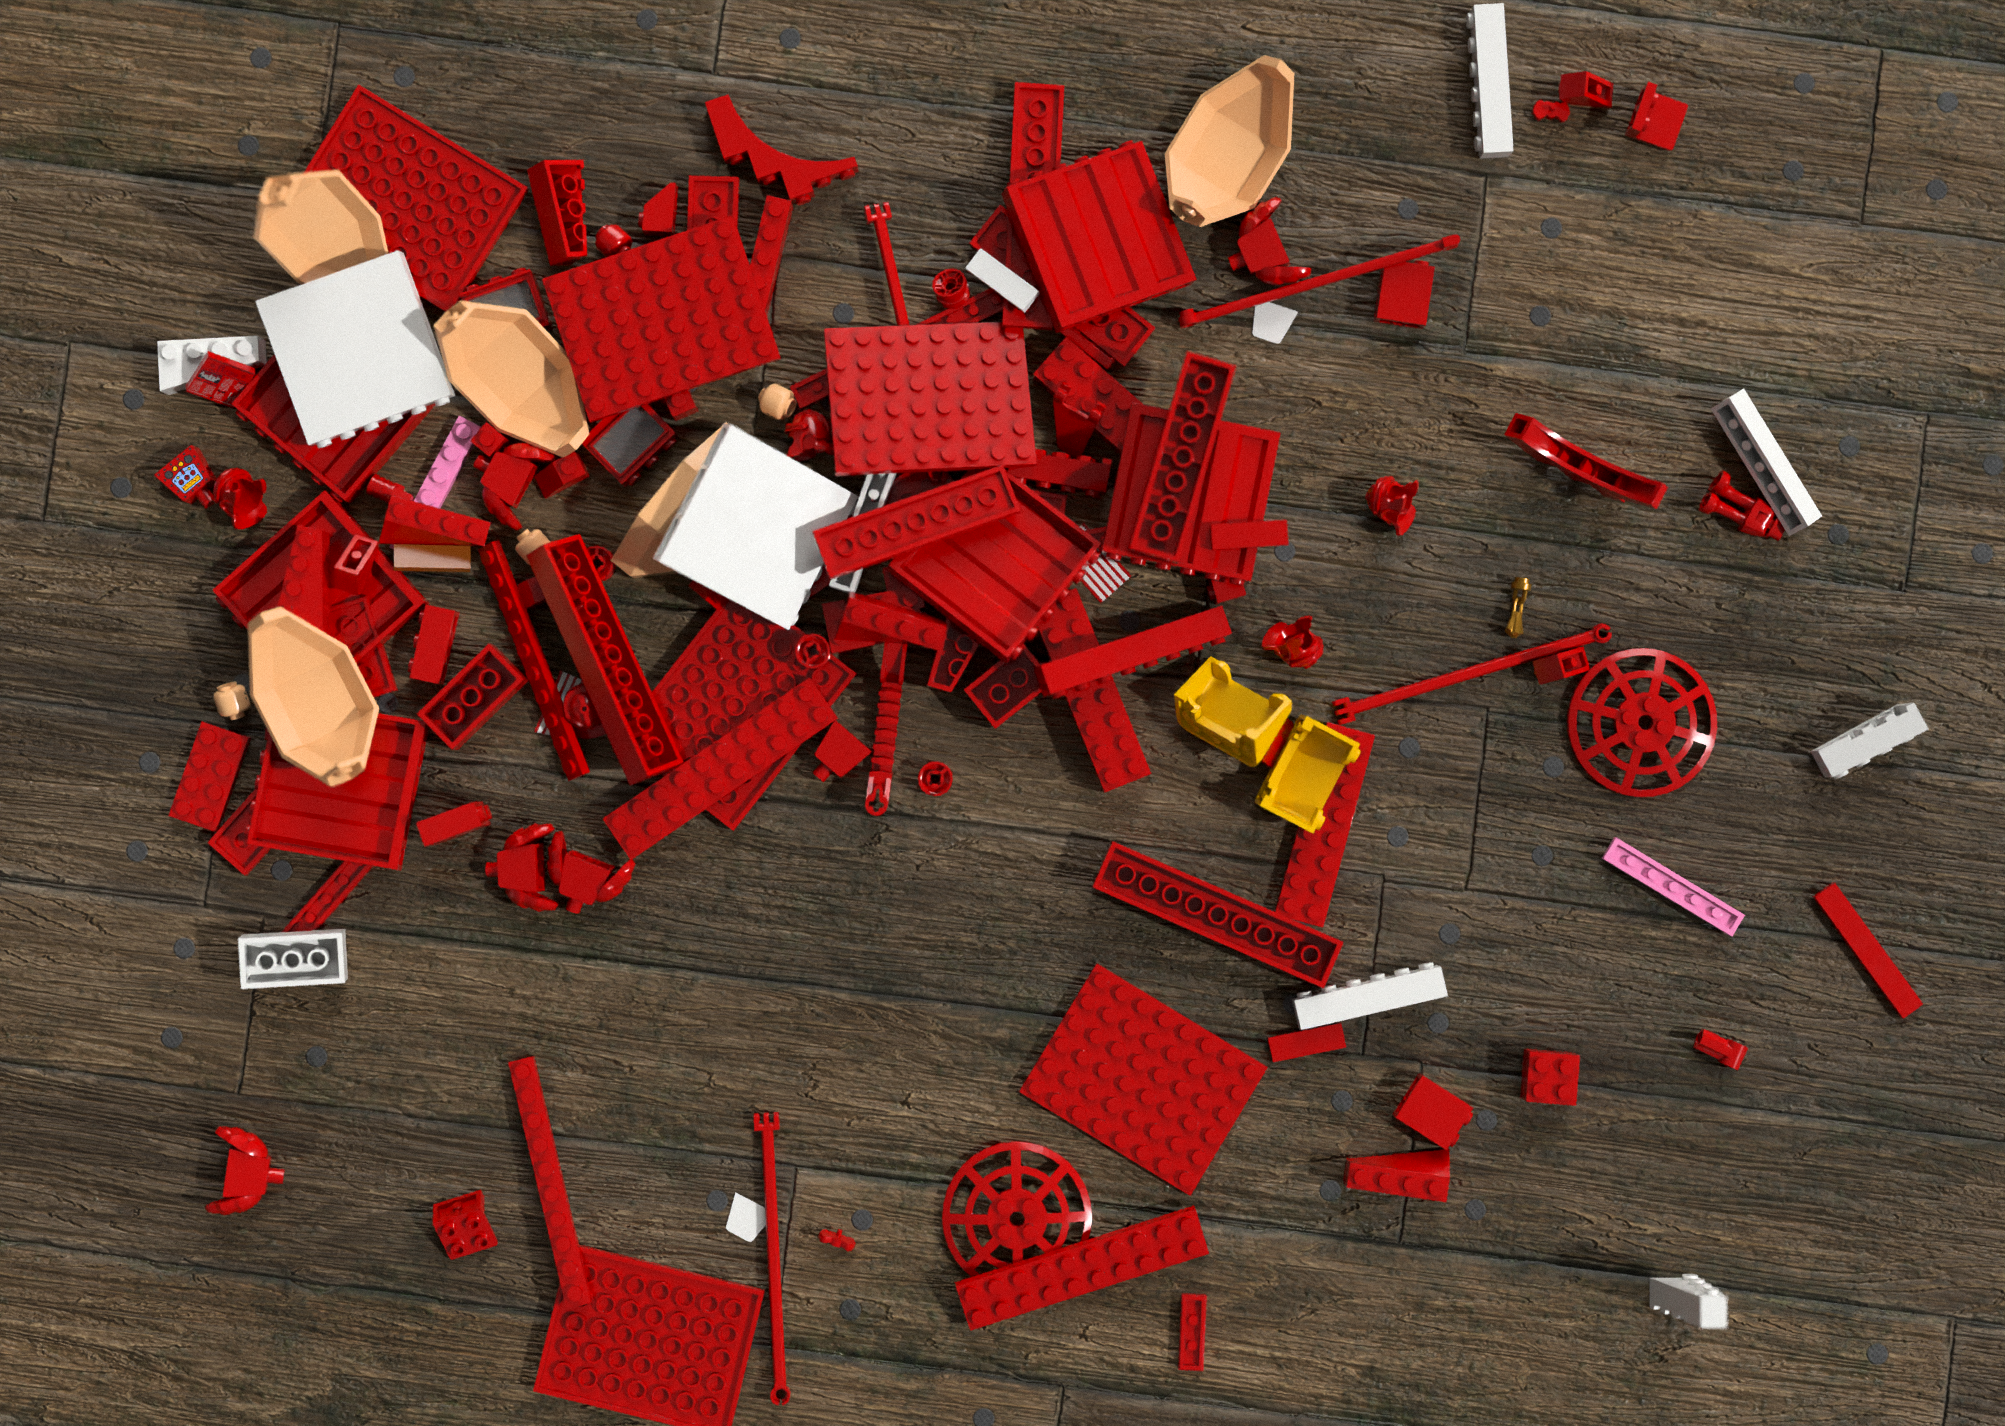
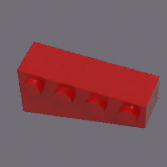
(307, 578)
(951, 658)

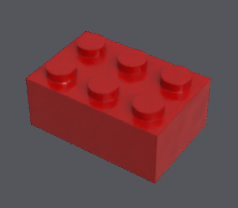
(1005, 688)

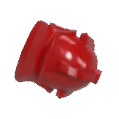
(810, 435)
(240, 497)
(1393, 502)
(1294, 643)
(585, 723)

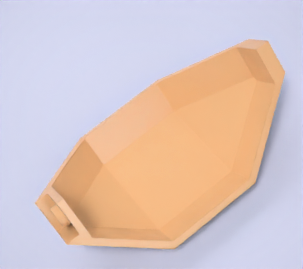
(1231, 143)
(317, 225)
(513, 374)
(651, 524)
(310, 696)

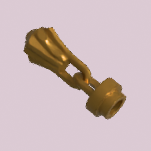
(1514, 626)

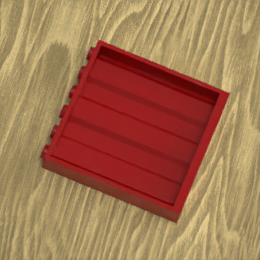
(1098, 235)
(343, 465)
(1231, 492)
(1003, 574)
(259, 579)
(352, 821)

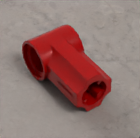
(1725, 1051)

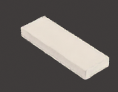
(1002, 280)

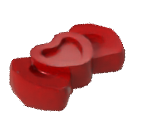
(1551, 110)
(837, 1239)

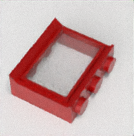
(514, 291)
(630, 442)

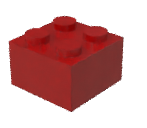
(1550, 1077)

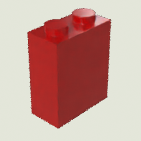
(1404, 294)
(454, 823)
(1433, 1111)

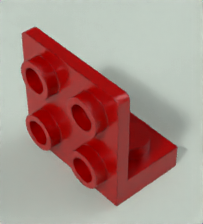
(1656, 118)
(463, 1225)

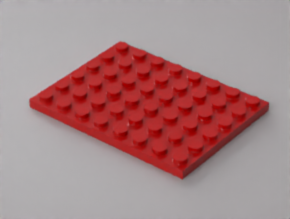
(430, 192)
(661, 319)
(928, 398)
(729, 676)
(1143, 1079)
(651, 1342)

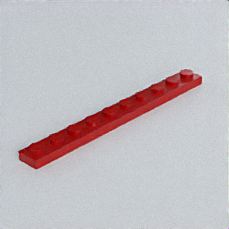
(973, 311)
(533, 660)
(550, 1182)

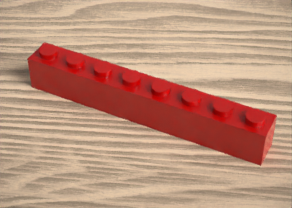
(1132, 651)

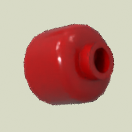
(612, 240)

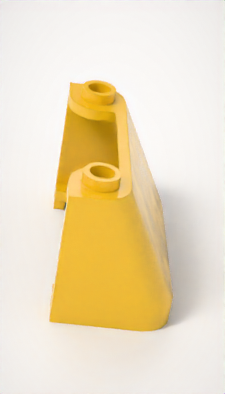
(1229, 713)
(1306, 773)

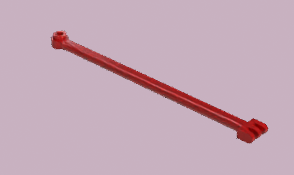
(879, 220)
(1189, 318)
(1468, 673)
(773, 1254)

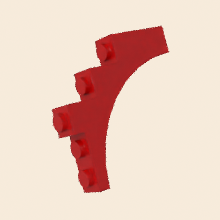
(769, 164)
(1583, 466)

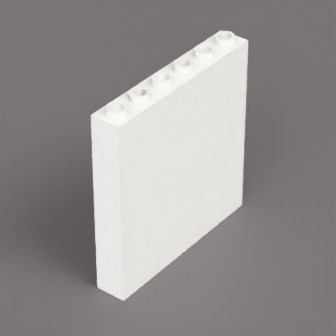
(355, 349)
(753, 525)

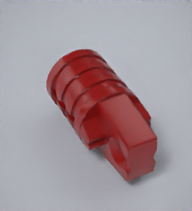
(384, 488)

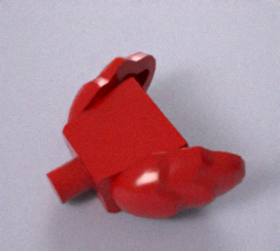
(1263, 249)
(508, 478)
(522, 868)
(583, 876)
(246, 1172)

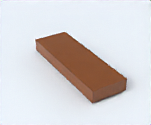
(432, 558)

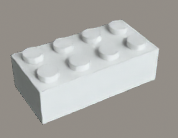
(293, 958)

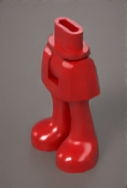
(1758, 515)

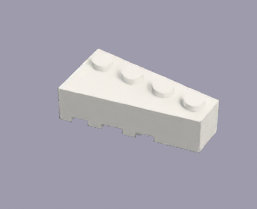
(181, 357)
(1869, 739)
(1689, 1300)

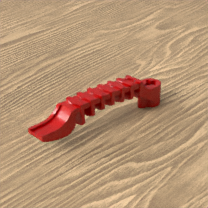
(886, 732)

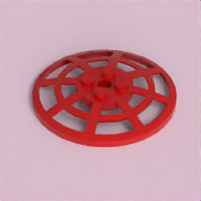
(1626, 722)
(1010, 1201)

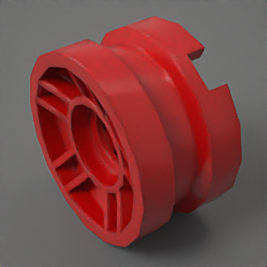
(951, 288)
(608, 568)
(815, 661)
(927, 785)

